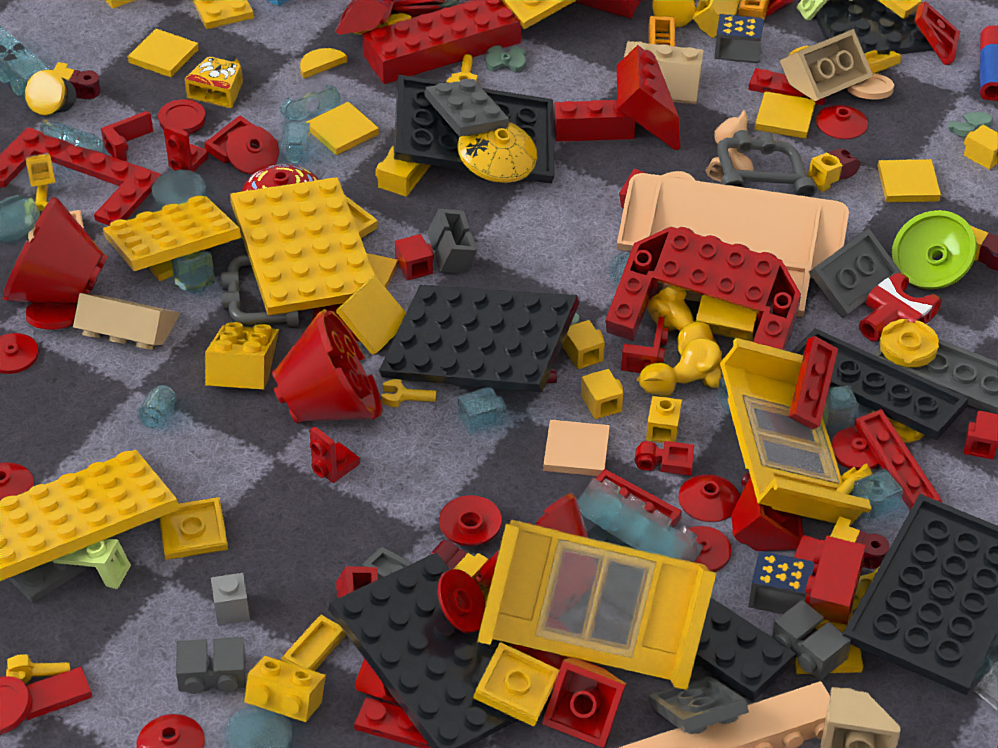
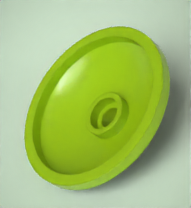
(934, 235)

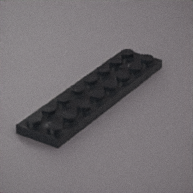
(731, 644)

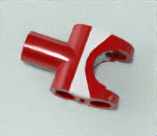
(893, 304)

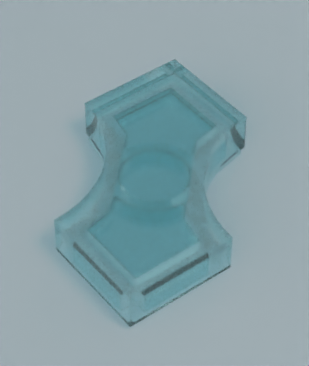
(71, 135)

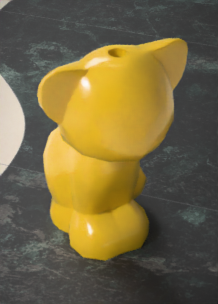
(678, 316)
(698, 362)

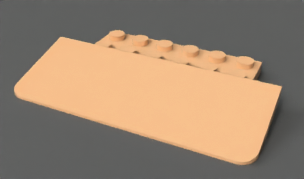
(790, 226)

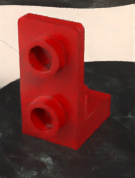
(118, 134)
(180, 152)
(637, 357)
(330, 459)

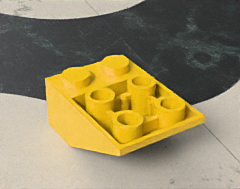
(241, 356)

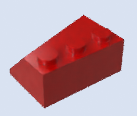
(646, 97)

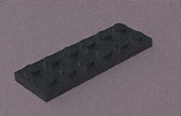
(893, 389)

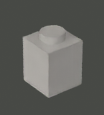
(230, 598)

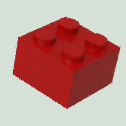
(836, 579)

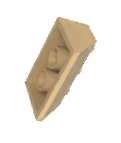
(827, 66)
(679, 67)
(123, 320)
(857, 722)

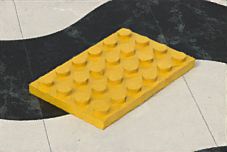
(302, 244)
(79, 511)

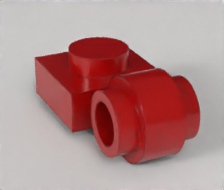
(674, 457)

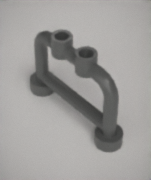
(765, 142)
(231, 299)

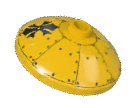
(499, 154)

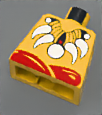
(215, 81)

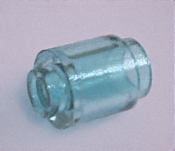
(157, 407)

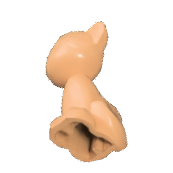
(739, 160)

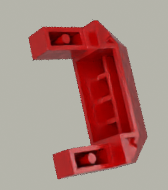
(710, 269)

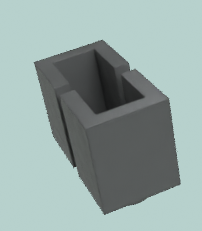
(452, 241)
(816, 650)
(194, 665)

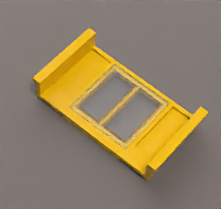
(786, 460)
(597, 602)

